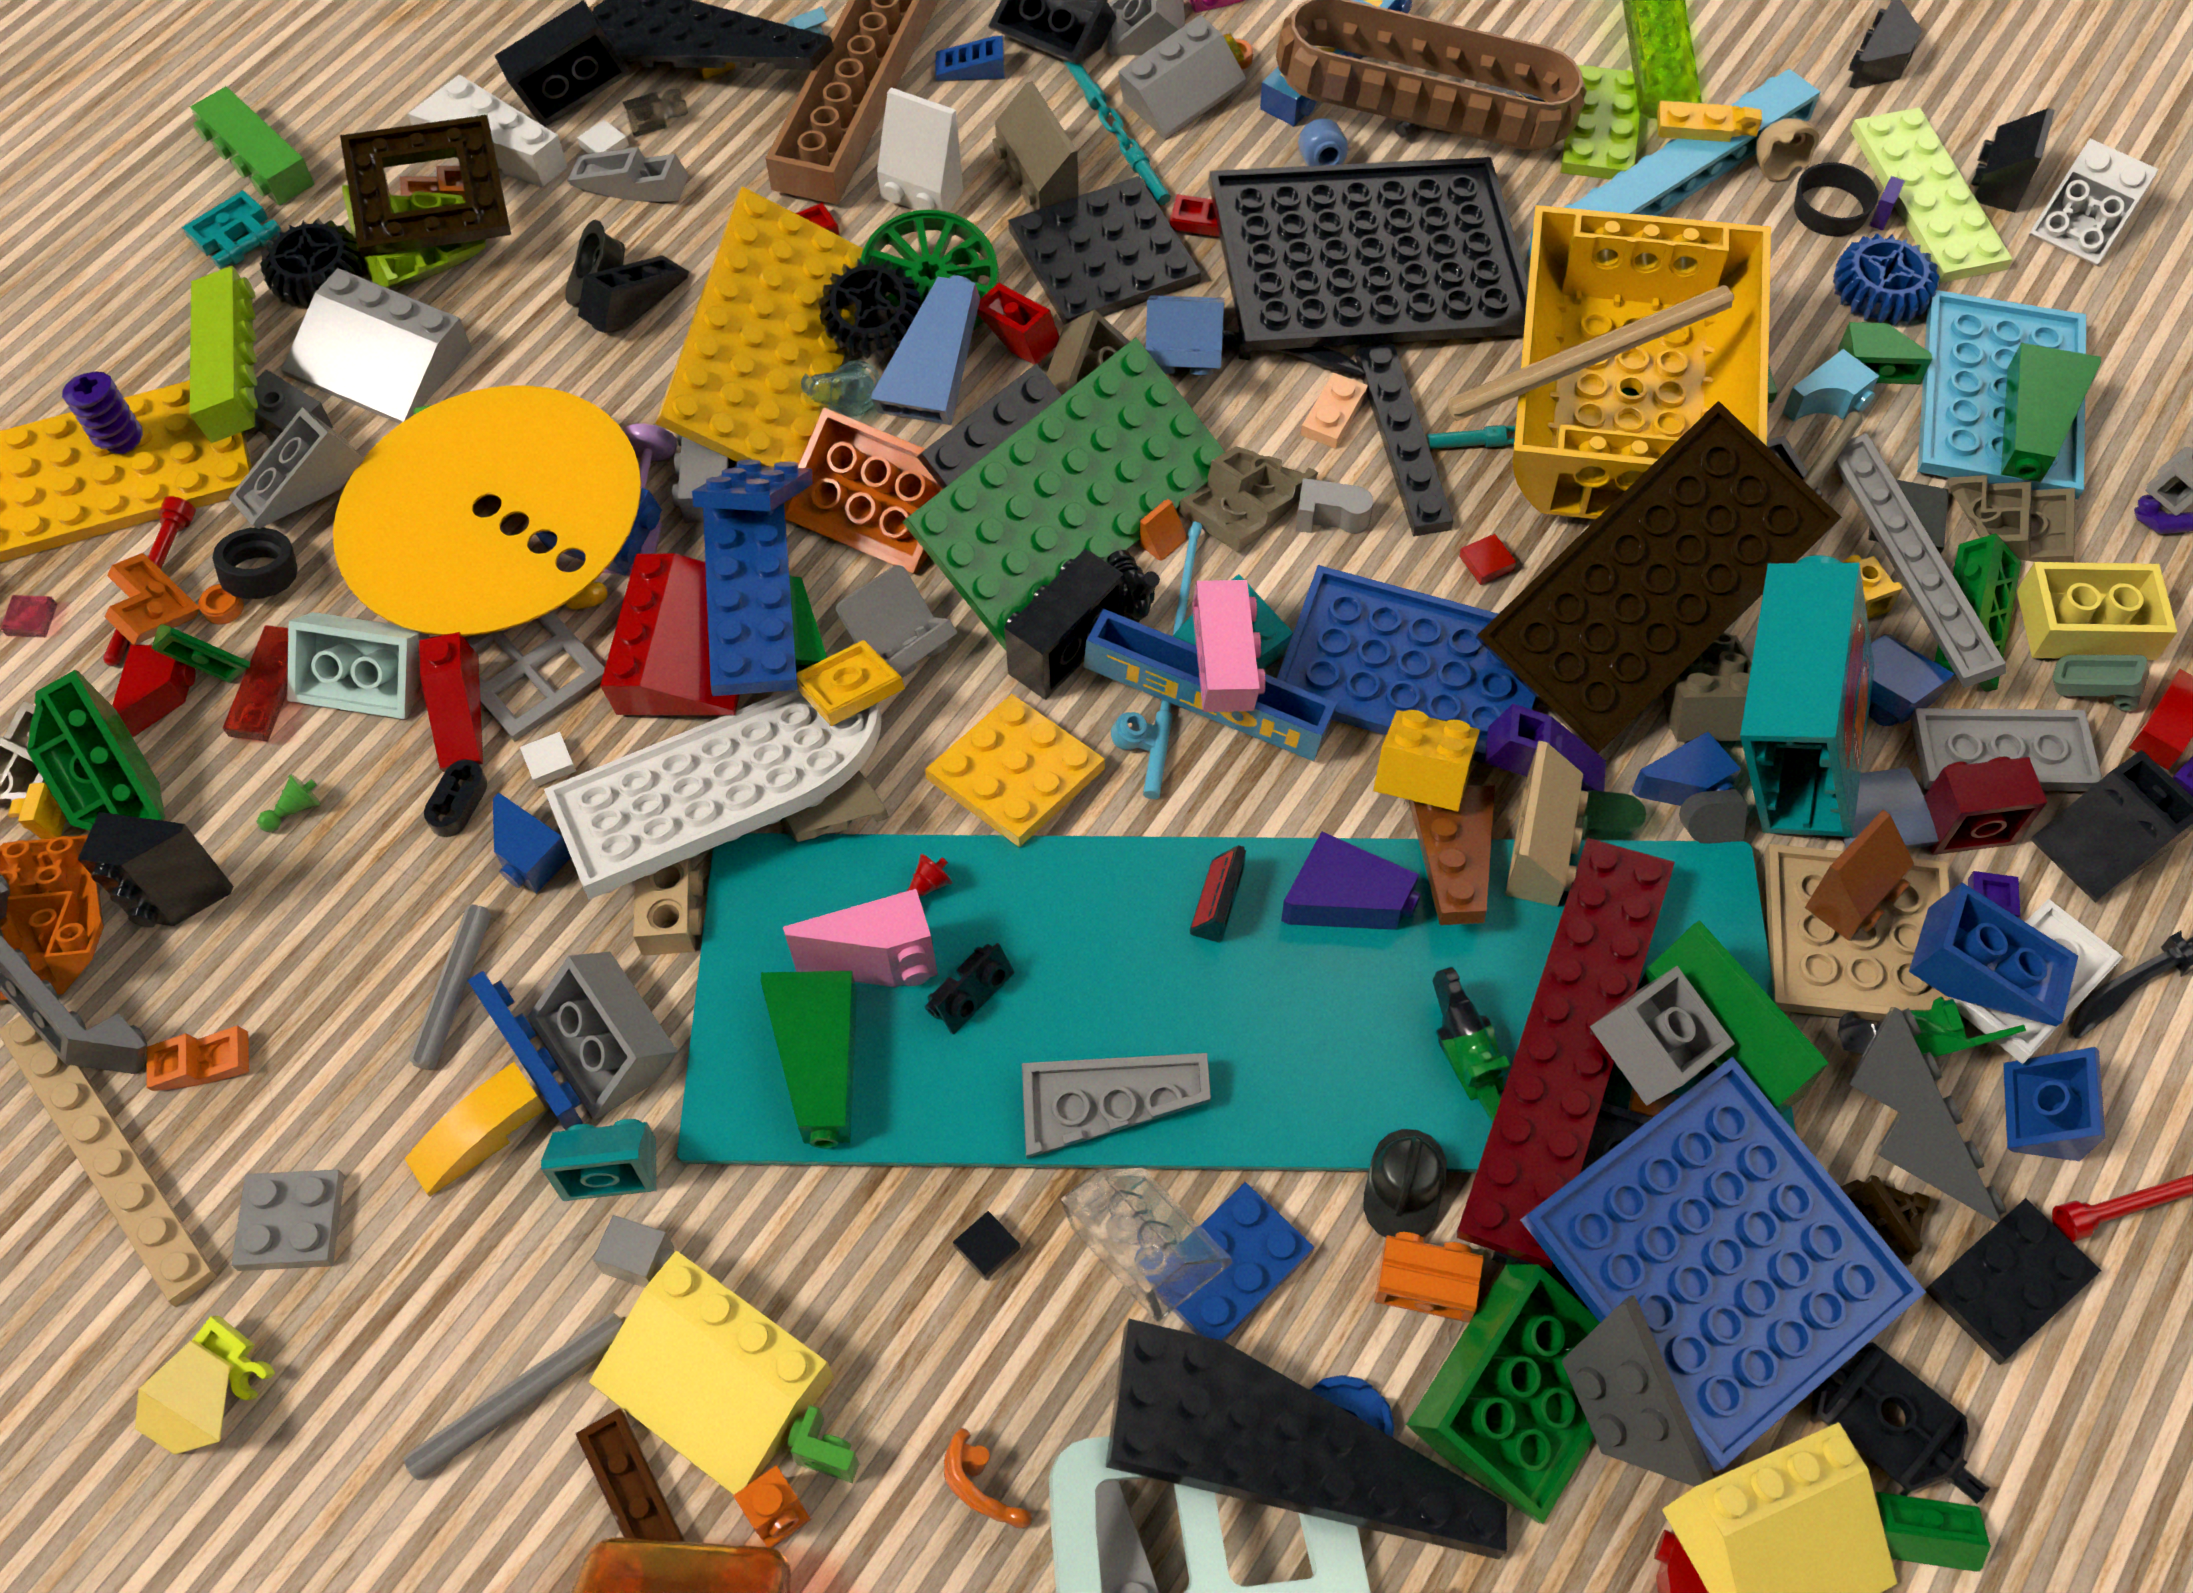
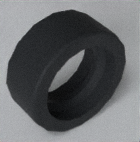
(256, 582)

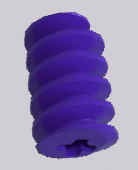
(103, 412)

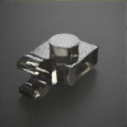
(649, 112)

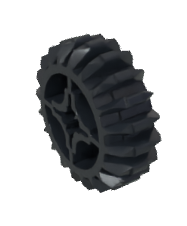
(306, 257)
(858, 292)

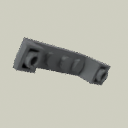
(106, 1046)

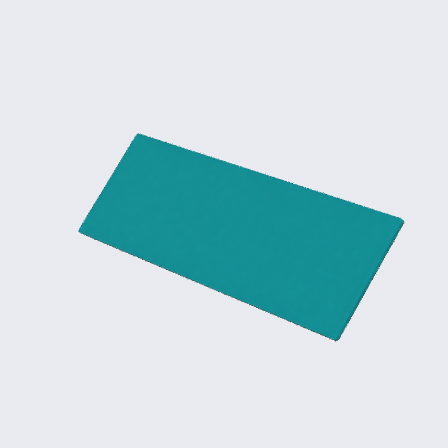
(1306, 1029)

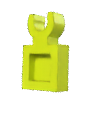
(233, 1347)

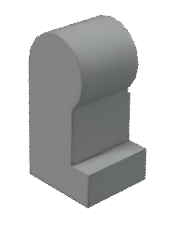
(2174, 482)
(1333, 506)

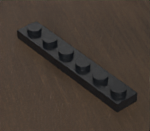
(1404, 440)

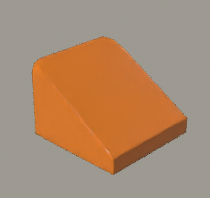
(1162, 531)

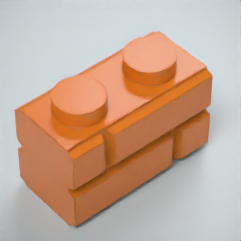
(1429, 1277)

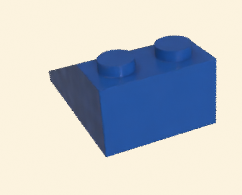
(1992, 958)

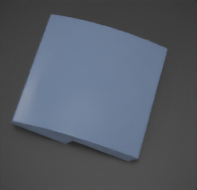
(1902, 798)

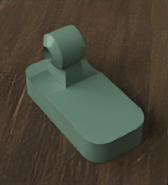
(2103, 676)

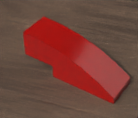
(2169, 723)

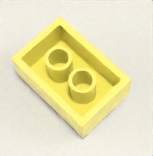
(2096, 609)

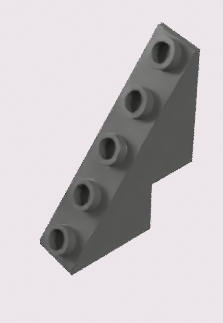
(1924, 1131)

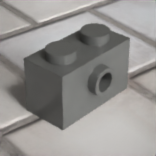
(279, 404)

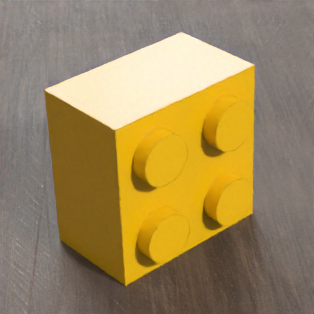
(1426, 759)

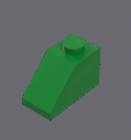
(1886, 352)

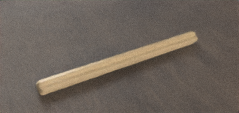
(1589, 353)

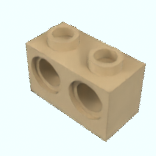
(657, 906)

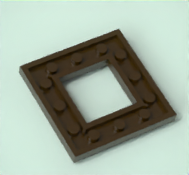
(386, 232)

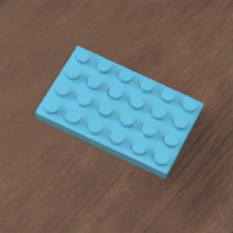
(1966, 386)

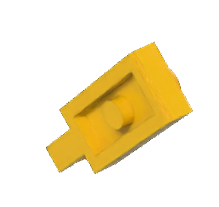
(1706, 121)

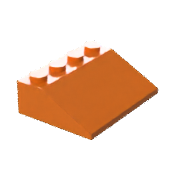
(863, 489)

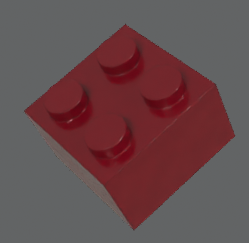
(1984, 804)

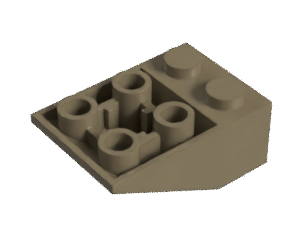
(1710, 693)

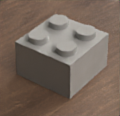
(1662, 1035)

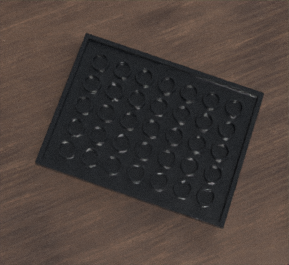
(1369, 253)

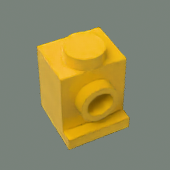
(1878, 588)

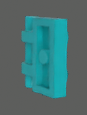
(227, 222)

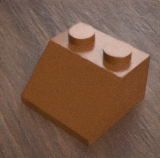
(1863, 879)

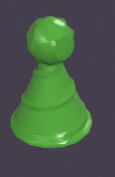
(294, 798)

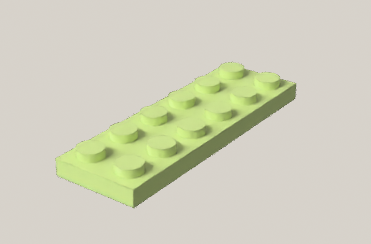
(1934, 196)

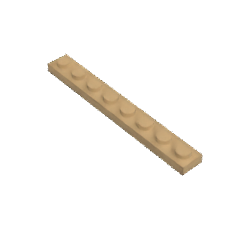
(111, 1165)

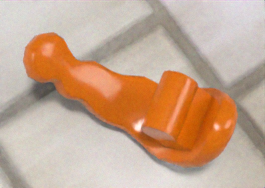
(966, 1458)

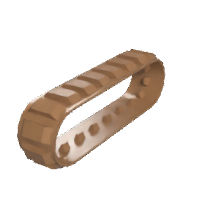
(1435, 48)

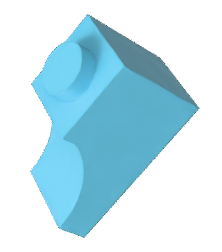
(1833, 388)

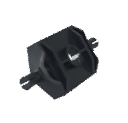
(1914, 1455)

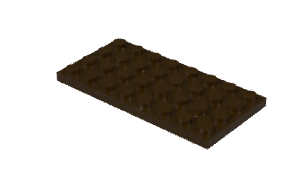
(1657, 577)

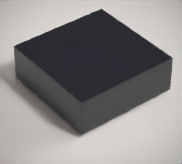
(986, 1245)

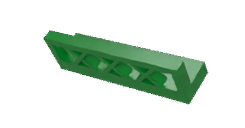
(1981, 578)

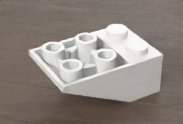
(2094, 202)

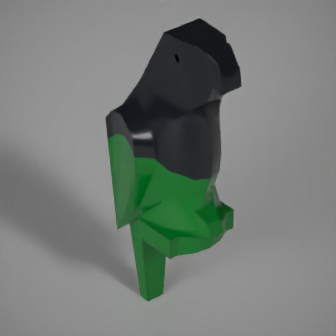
(1939, 1028)
(1469, 1043)

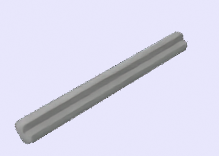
(512, 1398)

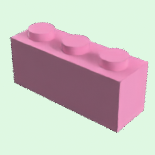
(1227, 646)

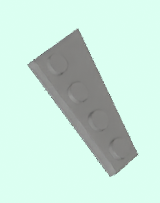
(1101, 1096)

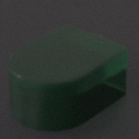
(1612, 816)

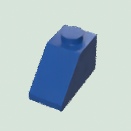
(1688, 770)
(525, 846)

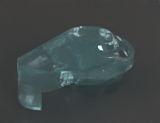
(844, 389)

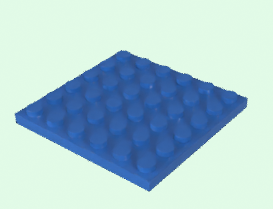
(1735, 1253)

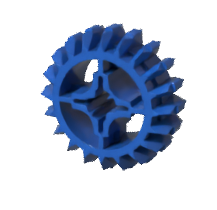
(1908, 276)

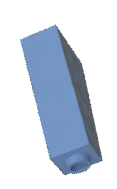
(932, 356)

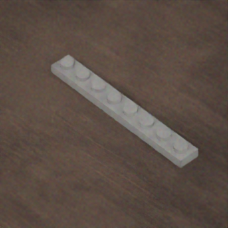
(1919, 564)

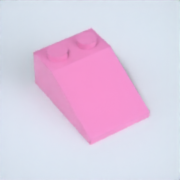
(877, 941)

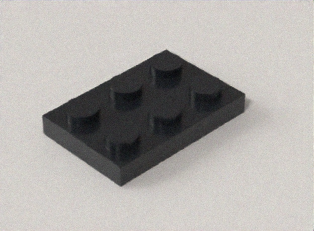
(2012, 1281)

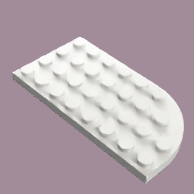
(706, 787)

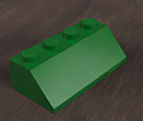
(1764, 1038)

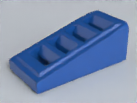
(979, 60)

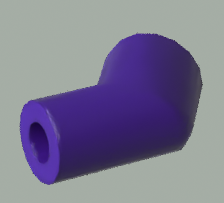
(2152, 516)

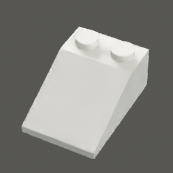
(919, 153)

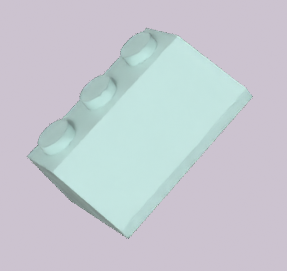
(353, 664)

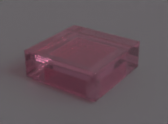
(29, 616)

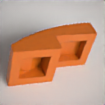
(447, 181)
(194, 1061)

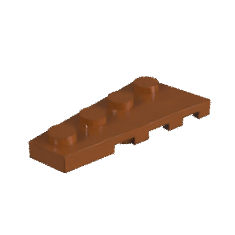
(1457, 854)

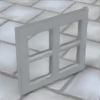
(526, 665)

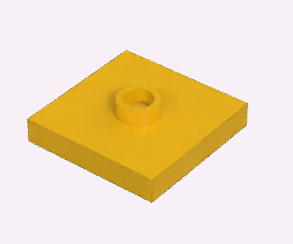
(848, 682)

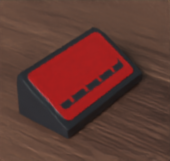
(1218, 895)

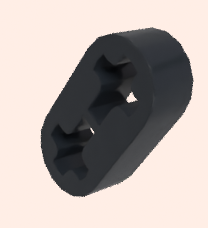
(450, 796)

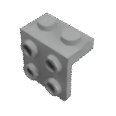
(895, 620)

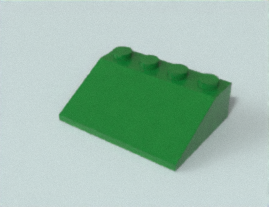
(1504, 1396)

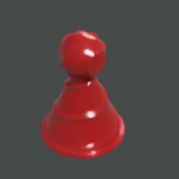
(929, 876)

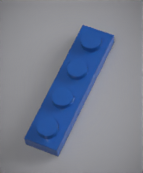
(518, 1034)

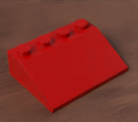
(663, 642)

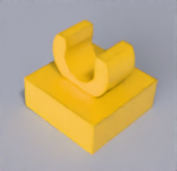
(39, 812)

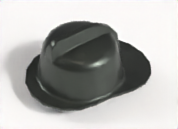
(594, 254)
(1405, 1183)

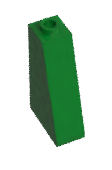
(2040, 406)
(816, 1045)

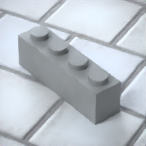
(693, 468)

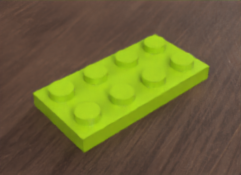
(1607, 126)

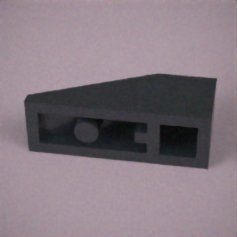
(627, 292)

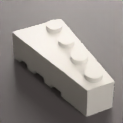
(521, 144)

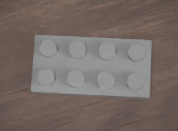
(2052, 739)

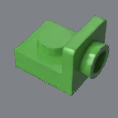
(827, 1456)

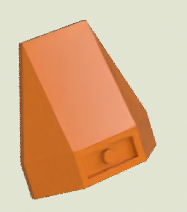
(51, 907)

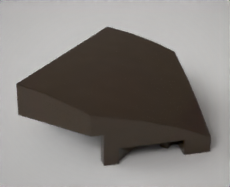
(1891, 1213)

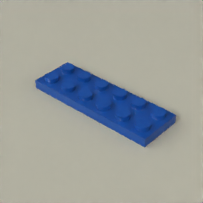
(748, 602)

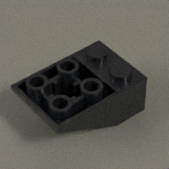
(2118, 826)

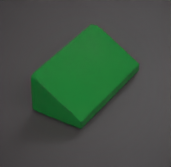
(198, 654)
(1933, 1532)

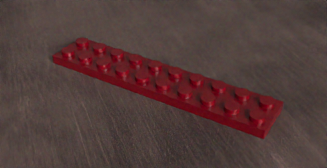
(1560, 1063)

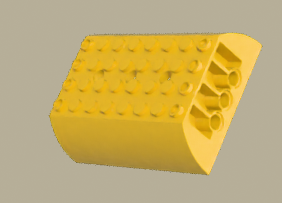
(1601, 270)

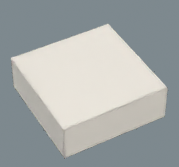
(602, 138)
(547, 759)

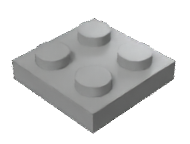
(288, 1220)

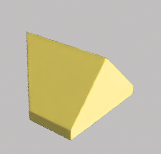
(185, 1400)

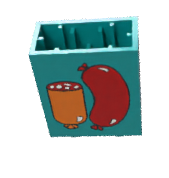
(1809, 697)

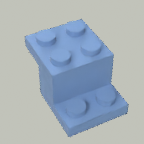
(1185, 332)

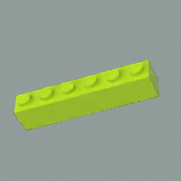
(222, 354)

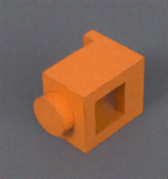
(772, 1507)

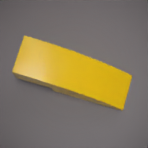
(474, 1129)

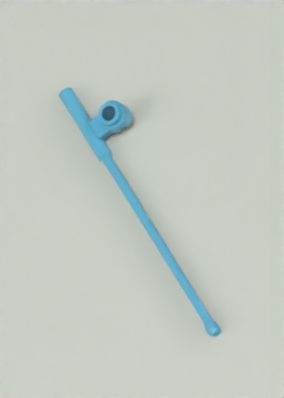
(1145, 735)

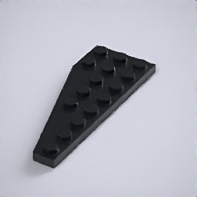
(706, 36)

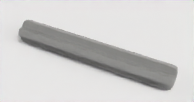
(450, 987)

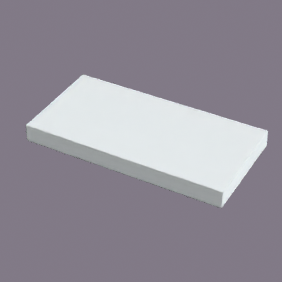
(2093, 964)

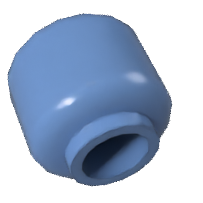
(1322, 143)

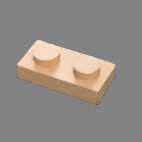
(1334, 410)

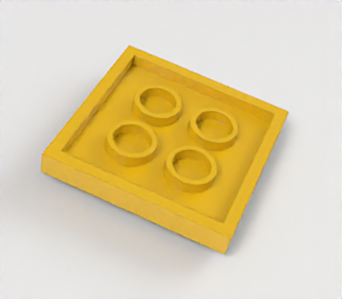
(1015, 769)

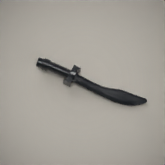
(1317, 355)
(2113, 994)

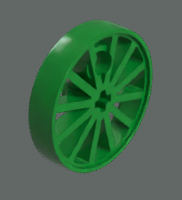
(928, 267)

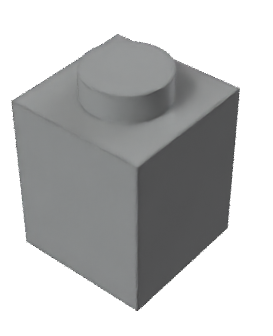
(632, 1251)

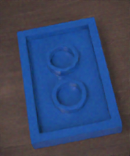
(753, 486)
(1263, 1256)

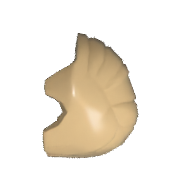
(1785, 146)

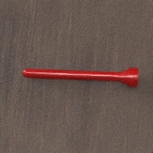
(174, 515)
(2080, 1219)

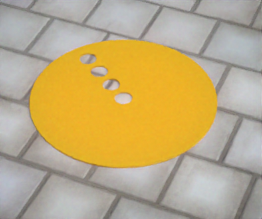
(436, 567)

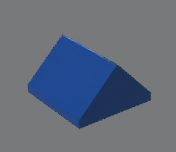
(2055, 1104)

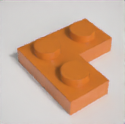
(151, 600)

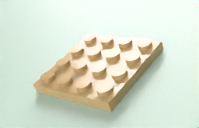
(1822, 970)

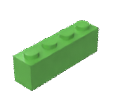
(251, 146)

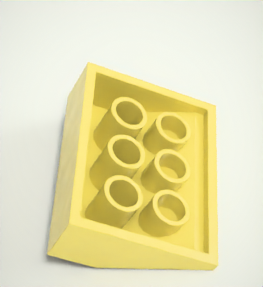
(710, 1374)
(1788, 1523)

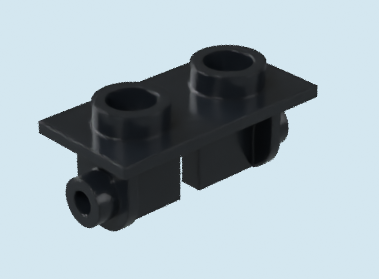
(980, 978)

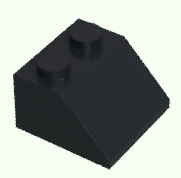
(2011, 160)

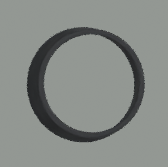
(1838, 176)

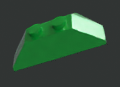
(89, 755)

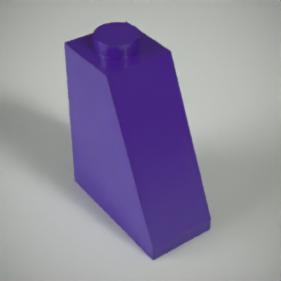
(1349, 889)

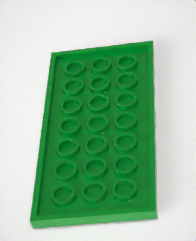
(1065, 485)

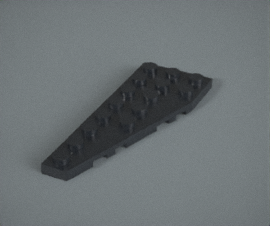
(1239, 1429)

